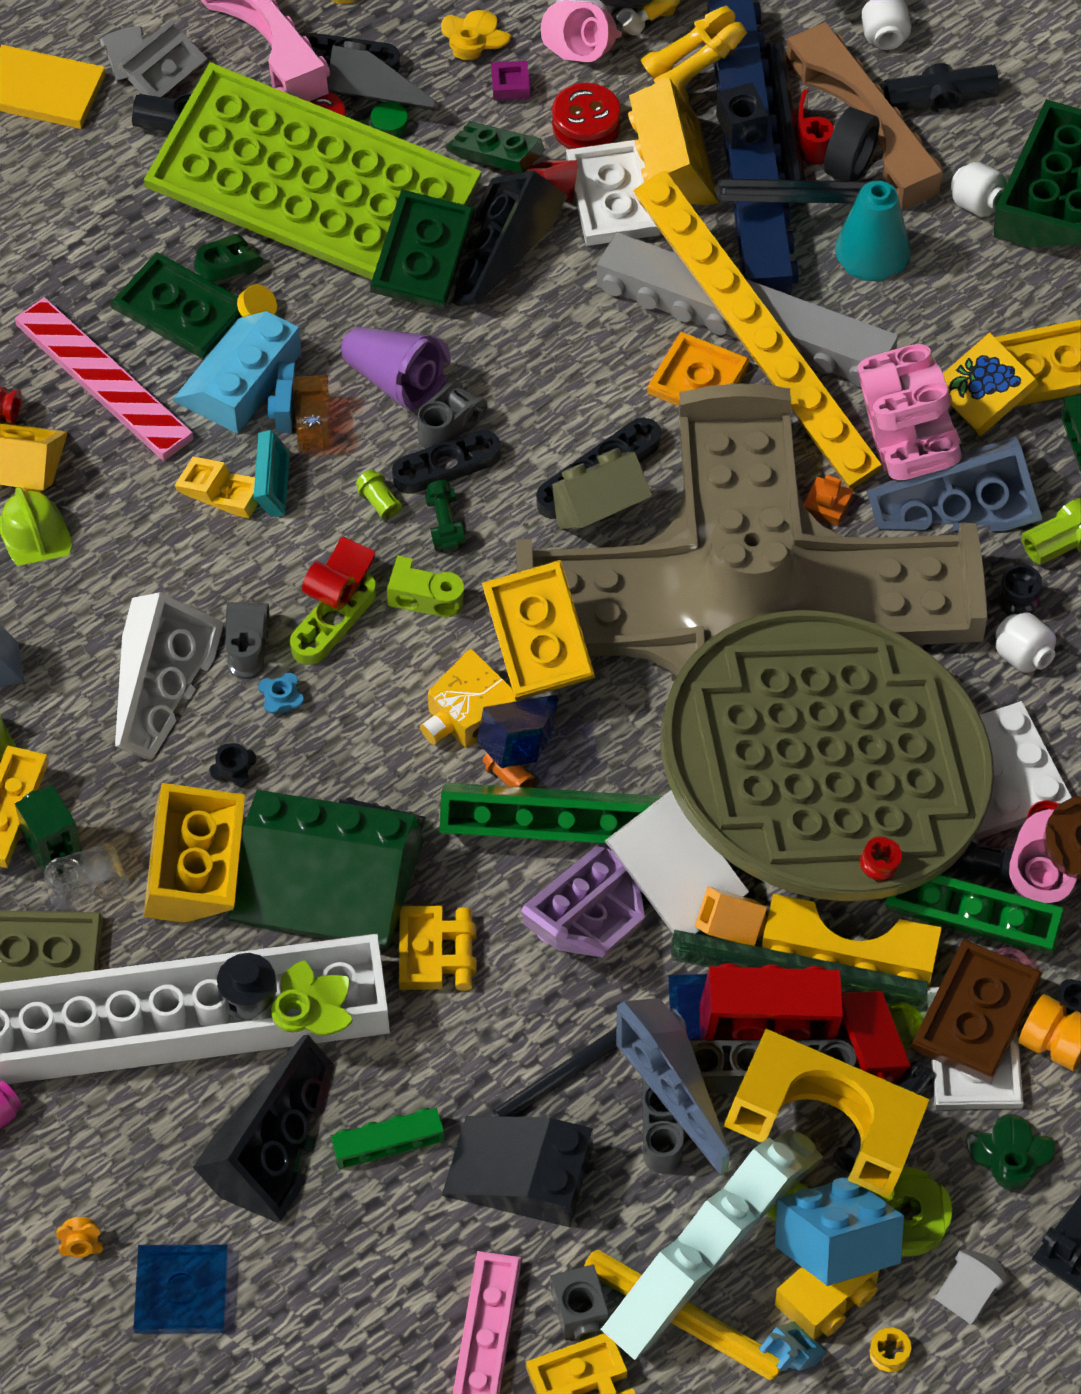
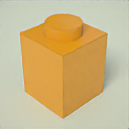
(731, 916)

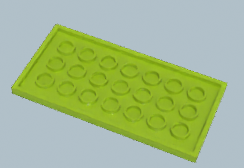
(296, 169)

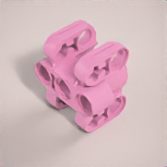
(912, 423)

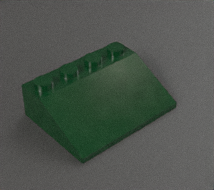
(1044, 188)
(324, 867)

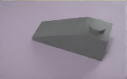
(365, 76)

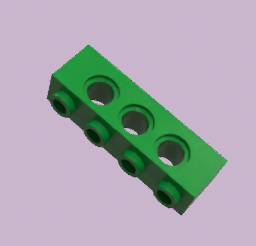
(982, 913)

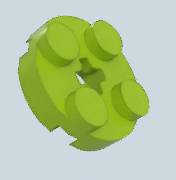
(934, 1208)

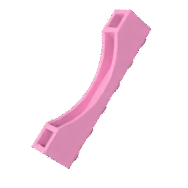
(292, 60)

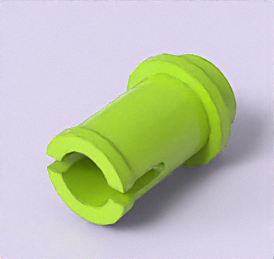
(372, 487)

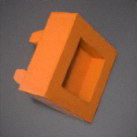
(828, 499)

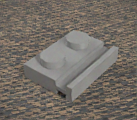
(162, 61)

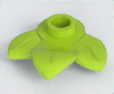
(315, 997)

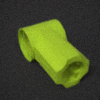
(1055, 535)

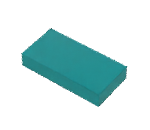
(271, 474)

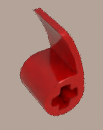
(812, 133)
(340, 576)

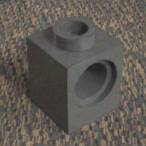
(576, 1286)

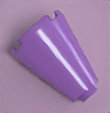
(398, 363)

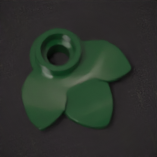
(1011, 1145)

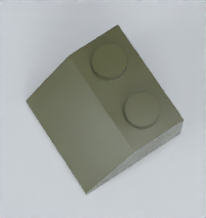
(599, 490)

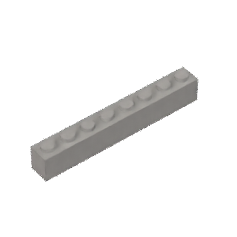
(663, 282)

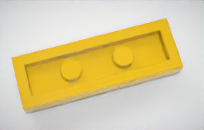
(19, 774)

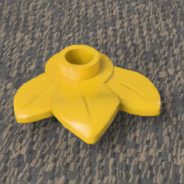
(473, 34)

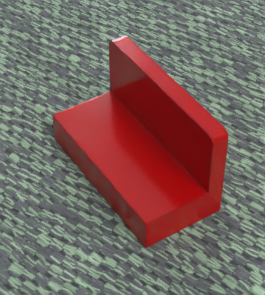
(874, 1035)

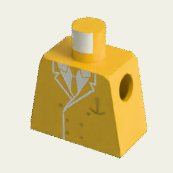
(460, 697)

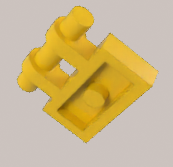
(422, 948)
(579, 1368)

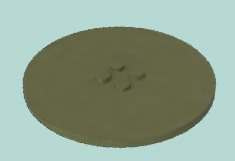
(815, 737)

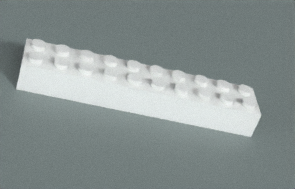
(169, 1012)

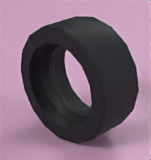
(851, 144)

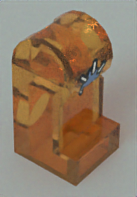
(312, 412)

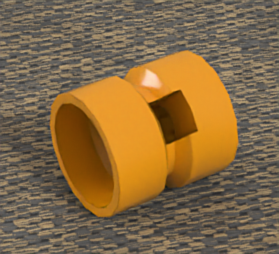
(1054, 1031)

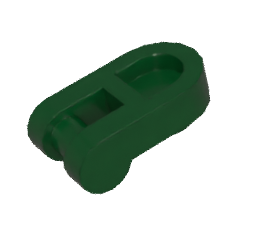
(226, 258)

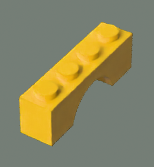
(903, 951)

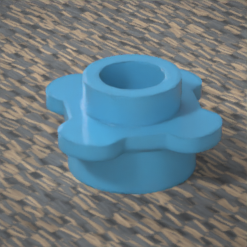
(281, 703)

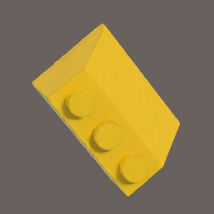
(672, 141)
(29, 456)
(193, 853)

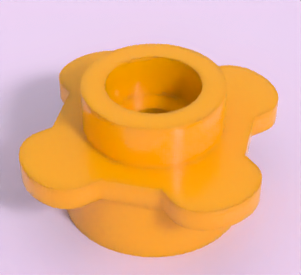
(79, 1237)

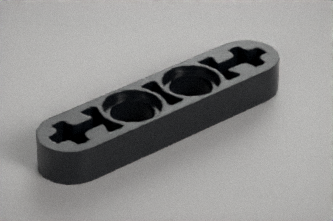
(621, 439)

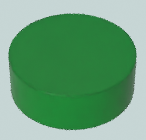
(390, 118)

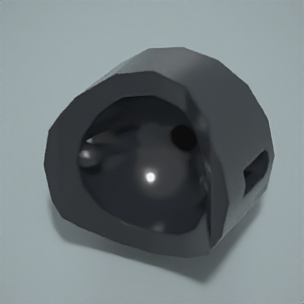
(246, 985)

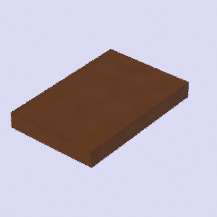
(976, 1011)

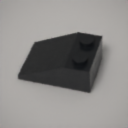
(521, 1166)

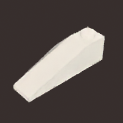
(159, 659)

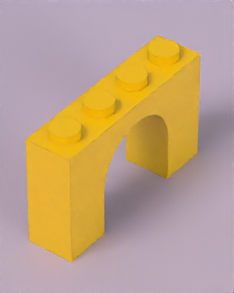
(880, 1110)

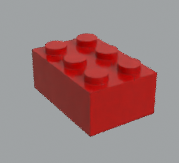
(790, 1002)

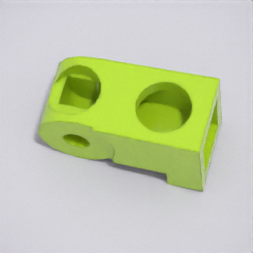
(424, 591)

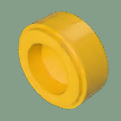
(256, 300)

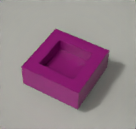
(510, 80)

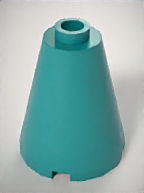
(874, 235)

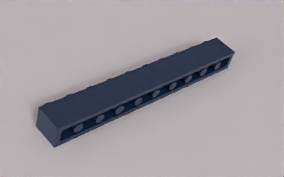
(759, 225)

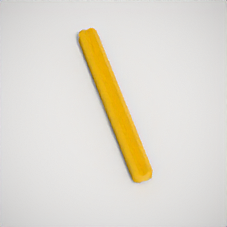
(692, 1320)

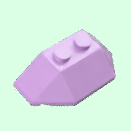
(587, 906)

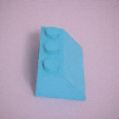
(241, 370)

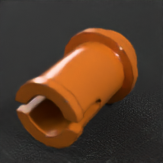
(512, 776)

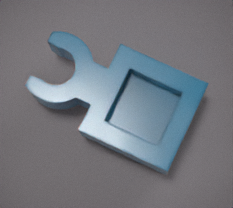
(282, 403)
(793, 1347)

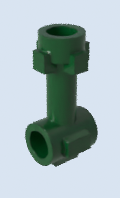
(447, 534)

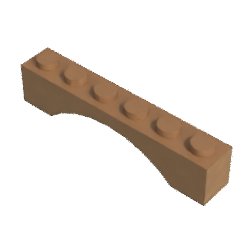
(826, 64)

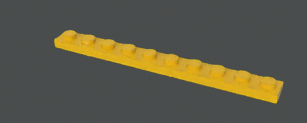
(757, 329)

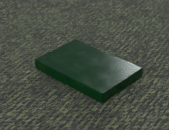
(422, 250)
(178, 305)

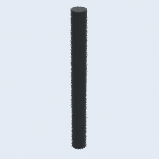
(557, 1076)

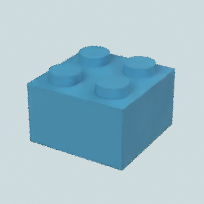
(838, 1231)

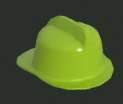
(33, 528)

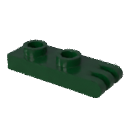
(496, 147)

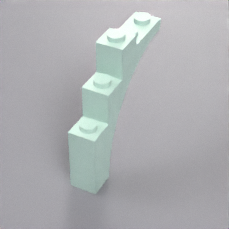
(708, 1239)

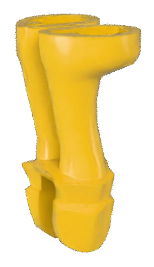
(714, 30)

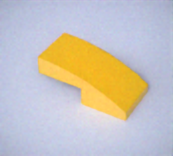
(216, 486)

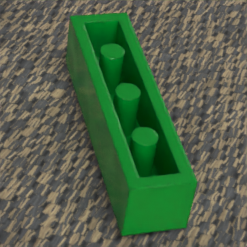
(387, 1137)

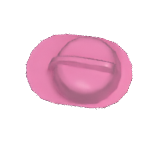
(578, 30)
(1031, 867)

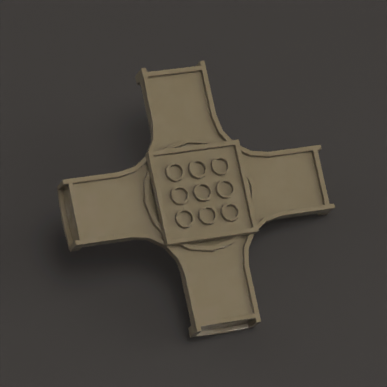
(755, 550)

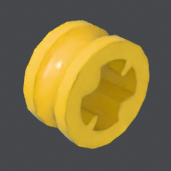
(879, 1341)

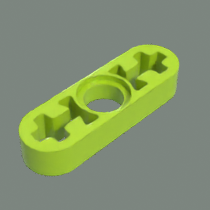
(329, 634)

